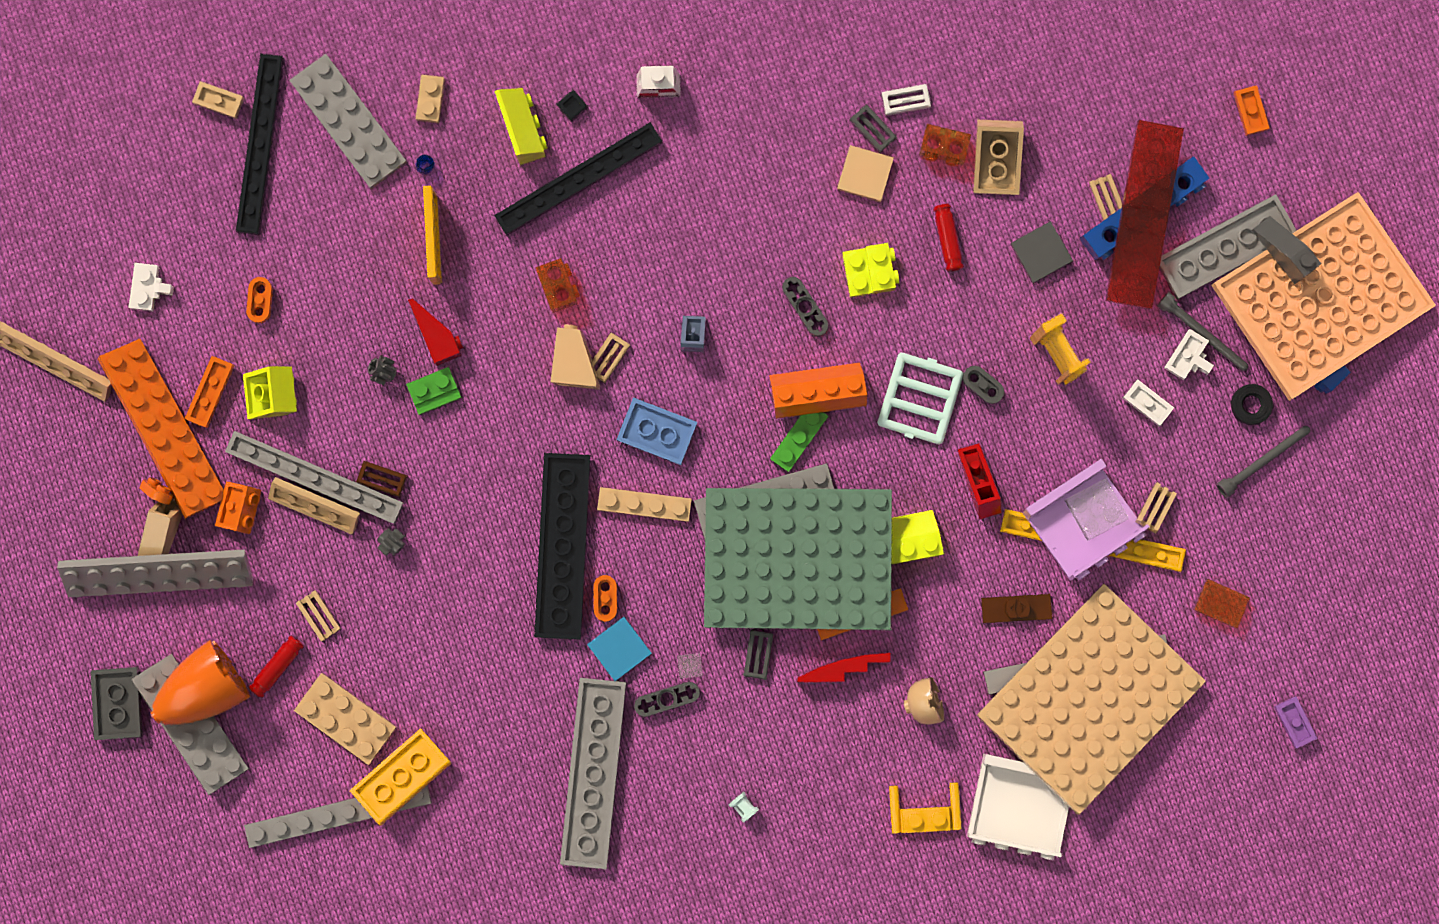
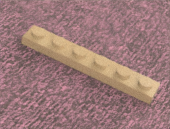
(54, 362)

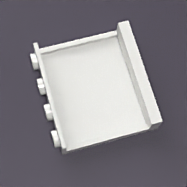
(1016, 809)

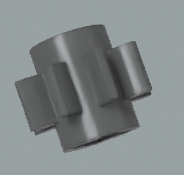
(382, 370)
(391, 542)

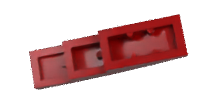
(835, 671)

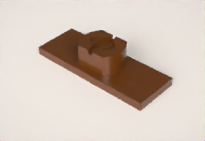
(1016, 608)

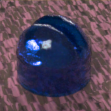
(421, 161)

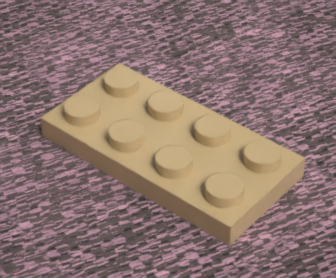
(345, 718)

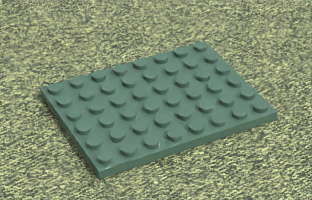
(798, 558)

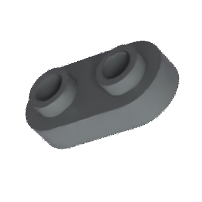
(984, 383)

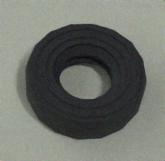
(1257, 391)

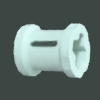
(743, 807)

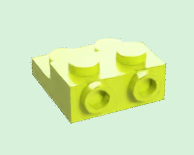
(870, 270)

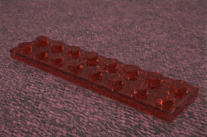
(1144, 214)

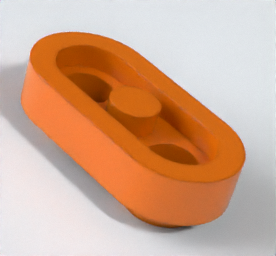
(259, 300)
(156, 491)
(605, 598)

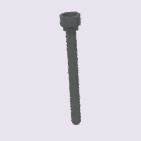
(1169, 304)
(1228, 486)

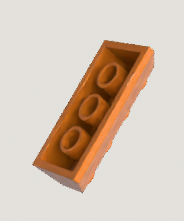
(818, 390)

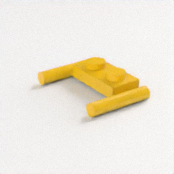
(927, 818)

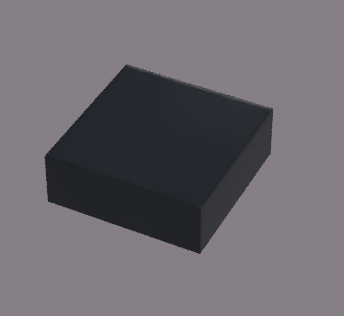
(572, 105)

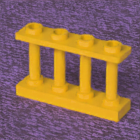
(1052, 337)

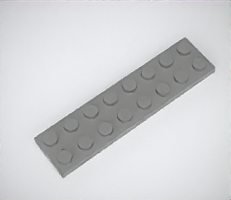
(155, 573)
(593, 773)

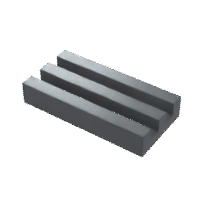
(892, 137)
(757, 660)

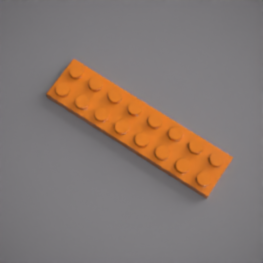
(162, 428)

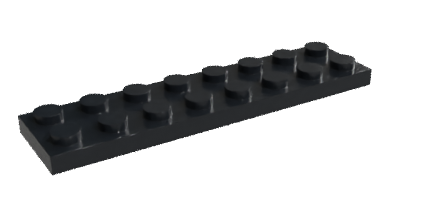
(562, 546)

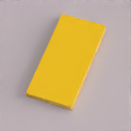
(432, 235)
(400, 777)

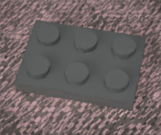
(116, 704)

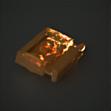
(1221, 603)

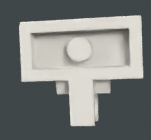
(147, 287)
(1189, 356)

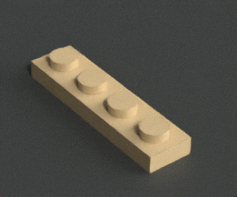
(644, 504)
(313, 505)

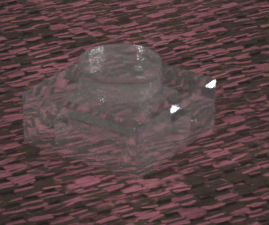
(689, 665)

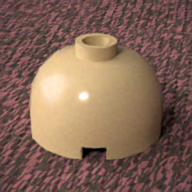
(924, 702)

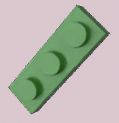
(798, 439)

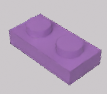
(1295, 722)

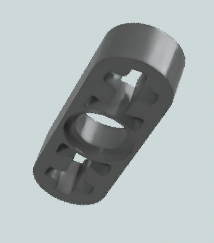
(801, 289)
(648, 698)

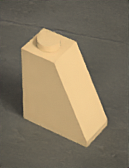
(573, 360)
(160, 529)

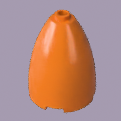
(199, 688)

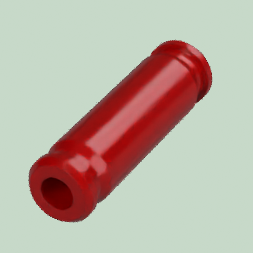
(948, 237)
(276, 666)

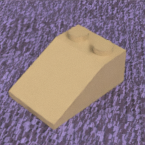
(998, 157)

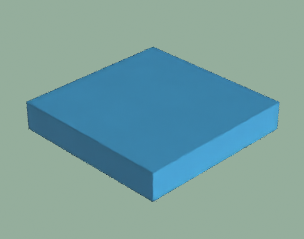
(619, 648)

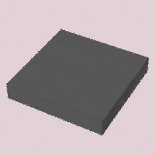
(1041, 252)

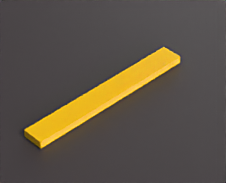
(1139, 552)

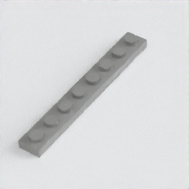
(314, 477)
(317, 819)

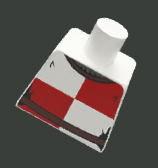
(658, 82)

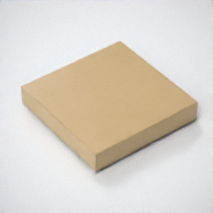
(865, 173)

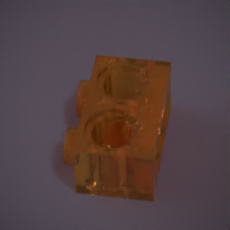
(945, 138)
(552, 287)

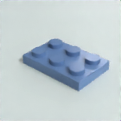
(657, 431)

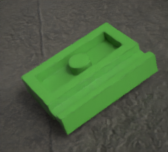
(434, 391)

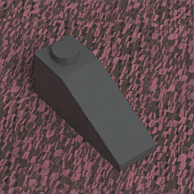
(1286, 249)

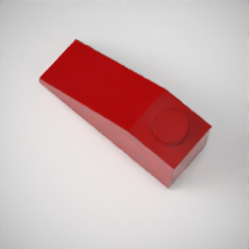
(438, 338)
(980, 481)

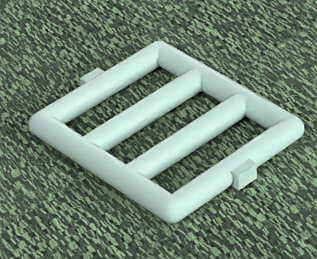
(943, 417)

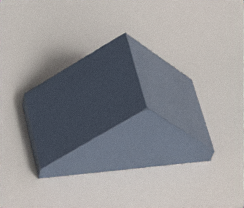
(693, 333)

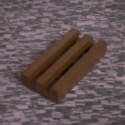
(363, 472)

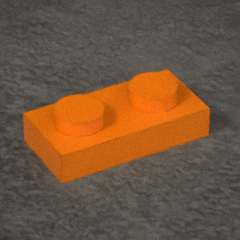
(1251, 110)

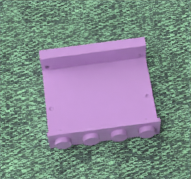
(1063, 536)

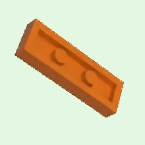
(209, 391)

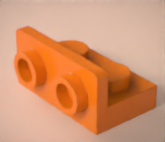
(238, 507)

